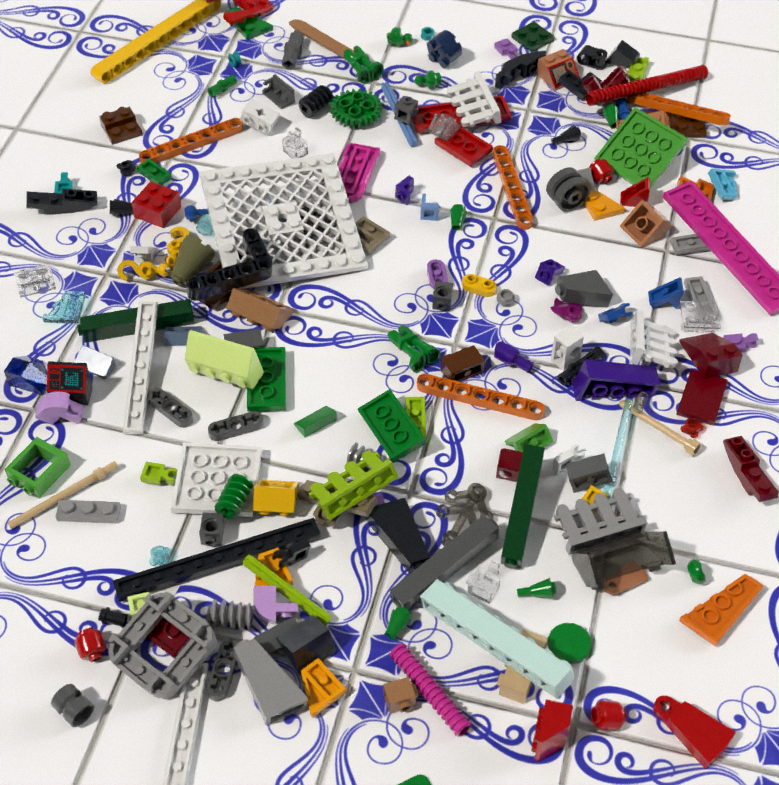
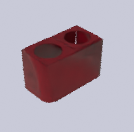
(509, 464)

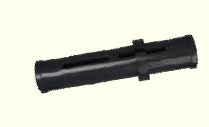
(574, 368)

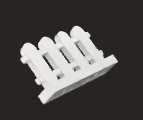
(483, 93)
(651, 342)

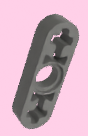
(172, 415)
(240, 419)
(225, 679)

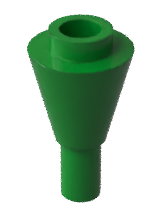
(541, 589)

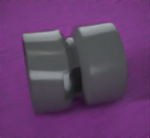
(72, 704)

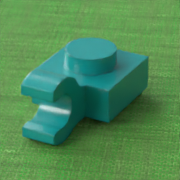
(64, 183)

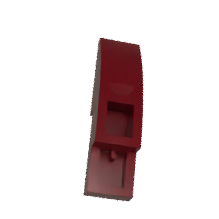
(748, 470)

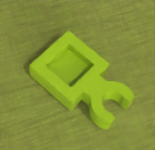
(156, 473)

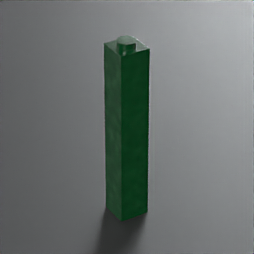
(123, 322)
(522, 506)

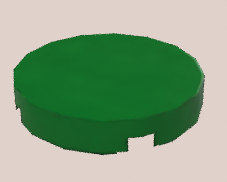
(569, 642)

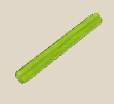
(286, 589)

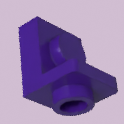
(404, 189)
(547, 271)

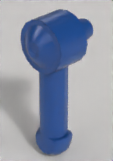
(192, 213)

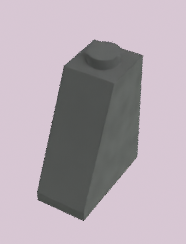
(584, 289)

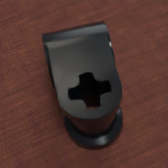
(592, 56)

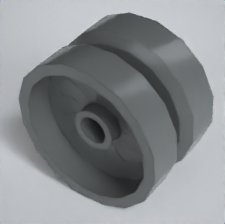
(568, 189)

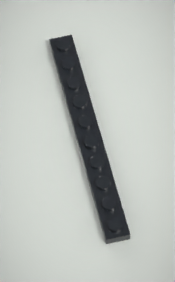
(214, 559)

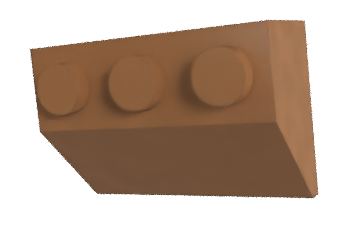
(258, 308)

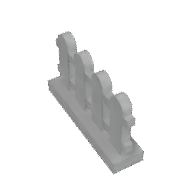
(593, 534)

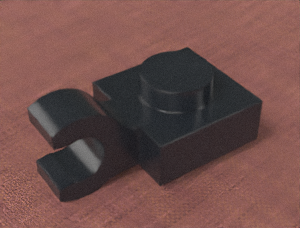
(295, 553)

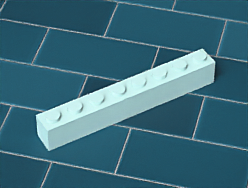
(498, 639)

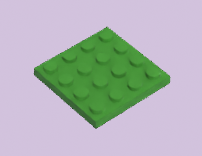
(642, 148)

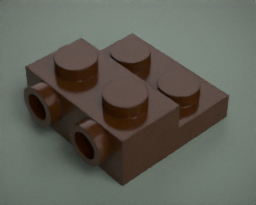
(120, 125)

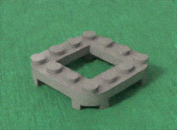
(140, 626)

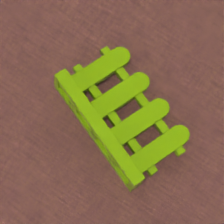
(361, 487)

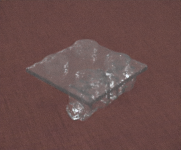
(699, 315)

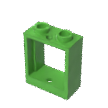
(59, 465)

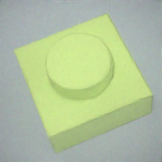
(136, 602)

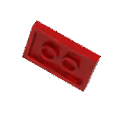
(465, 146)

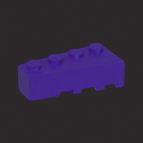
(614, 380)

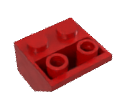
(551, 728)

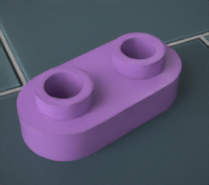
(436, 272)

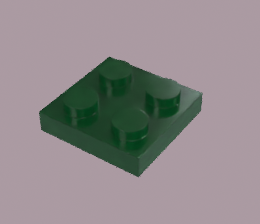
(532, 36)

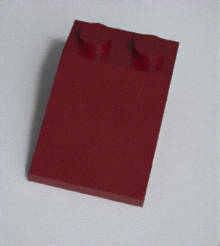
(712, 354)

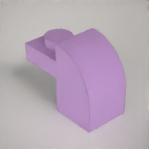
(58, 405)
(266, 607)

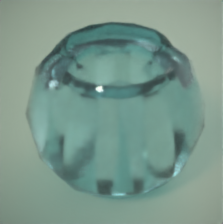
(204, 225)

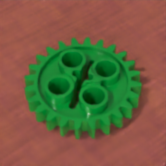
(356, 108)

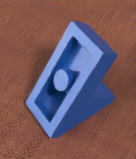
(668, 292)

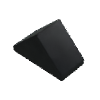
(623, 54)

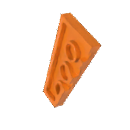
(722, 610)

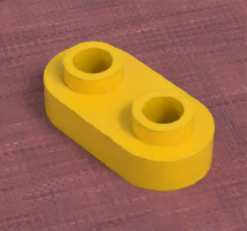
(479, 285)

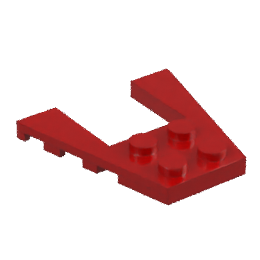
(250, 9)

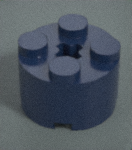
(444, 48)

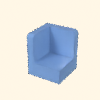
(429, 211)

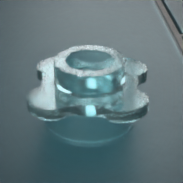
(159, 551)

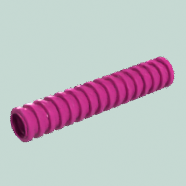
(431, 690)

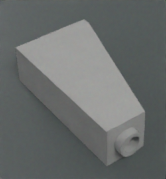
(270, 686)

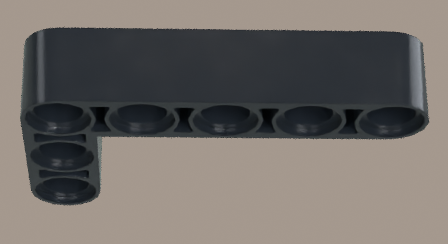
(258, 269)

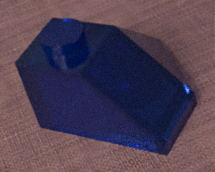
(27, 374)

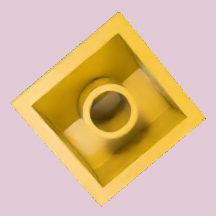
(275, 497)

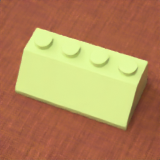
(222, 360)

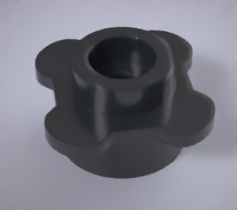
(126, 168)

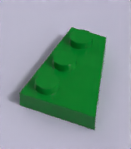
(251, 27)

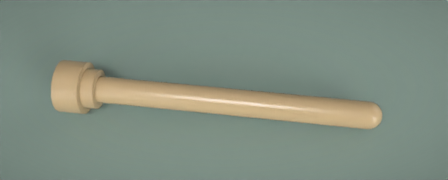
(691, 446)

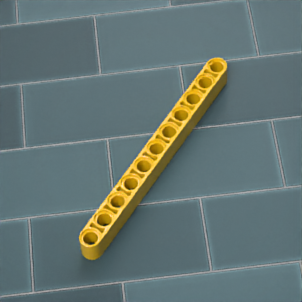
(153, 40)

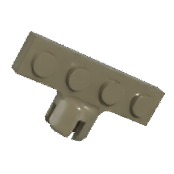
(362, 508)

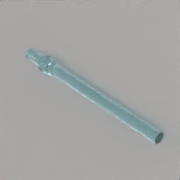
(618, 446)

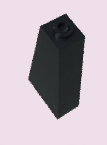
(399, 532)

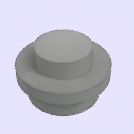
(505, 297)

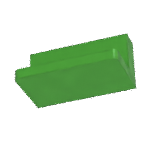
(534, 435)

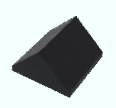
(307, 643)

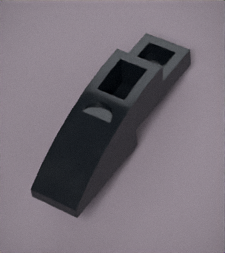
(519, 66)
(67, 202)

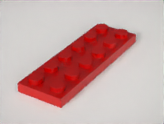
(427, 113)

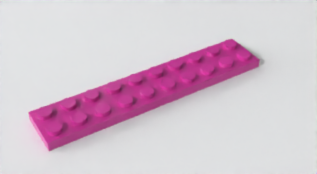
(726, 244)

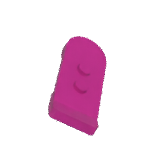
(357, 168)

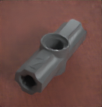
(292, 50)

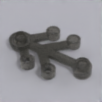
(465, 510)

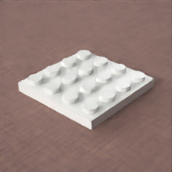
(206, 470)

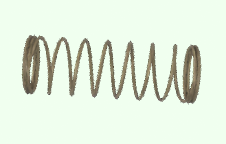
(640, 404)

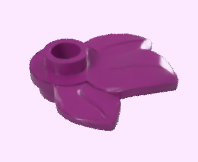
(570, 311)

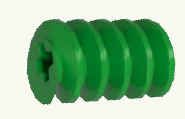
(233, 496)

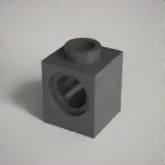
(442, 296)
(210, 522)

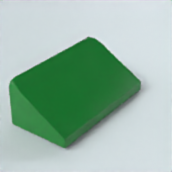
(316, 420)

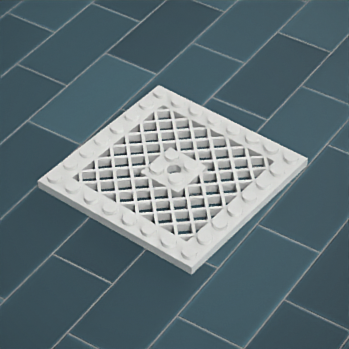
(320, 166)

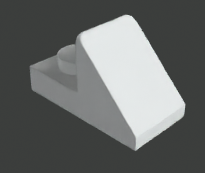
(142, 253)

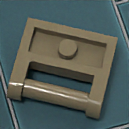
(371, 232)

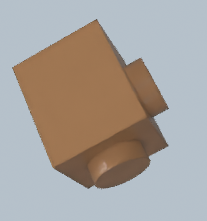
(400, 695)

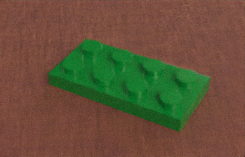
(270, 390)
(392, 426)

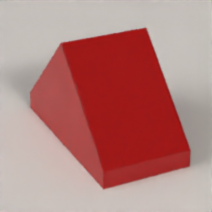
(636, 193)

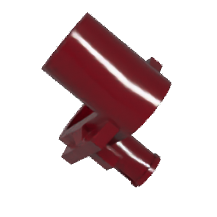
(616, 77)

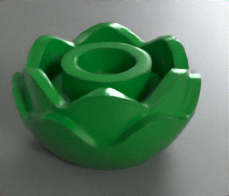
(695, 571)

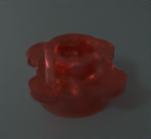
(692, 423)

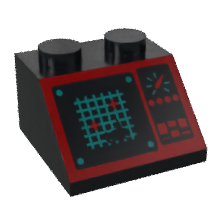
(71, 379)

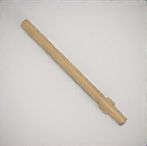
(98, 474)

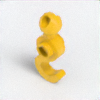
(174, 246)
(145, 270)

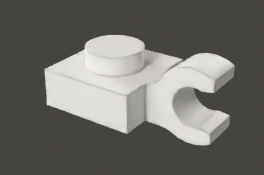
(565, 458)

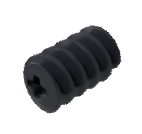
(315, 100)

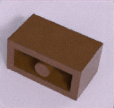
(462, 364)

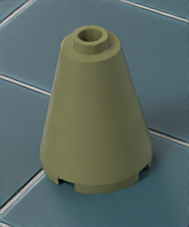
(191, 259)

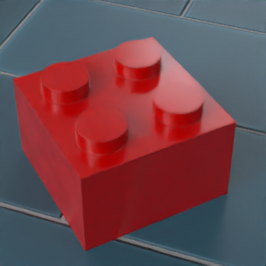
(156, 204)

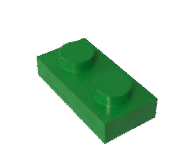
(154, 172)

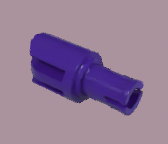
(511, 356)

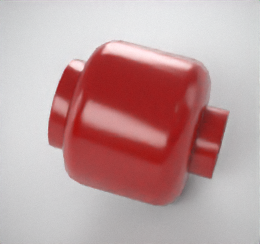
(601, 171)
(90, 644)
(608, 715)

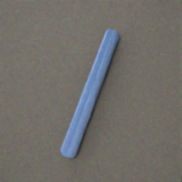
(406, 128)

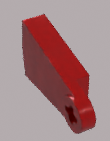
(695, 729)

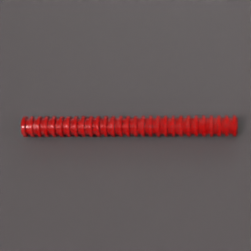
(646, 85)

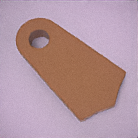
(625, 582)

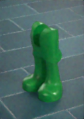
(360, 58)
(406, 340)

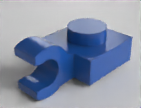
(612, 314)

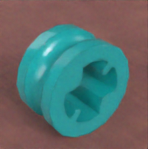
(427, 33)
(234, 59)

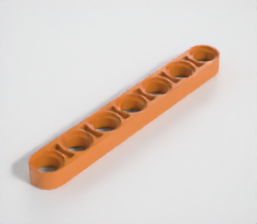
(681, 108)
(196, 136)
(512, 192)
(487, 402)

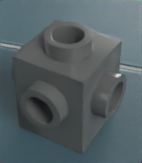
(406, 109)

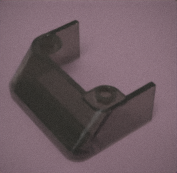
(623, 556)

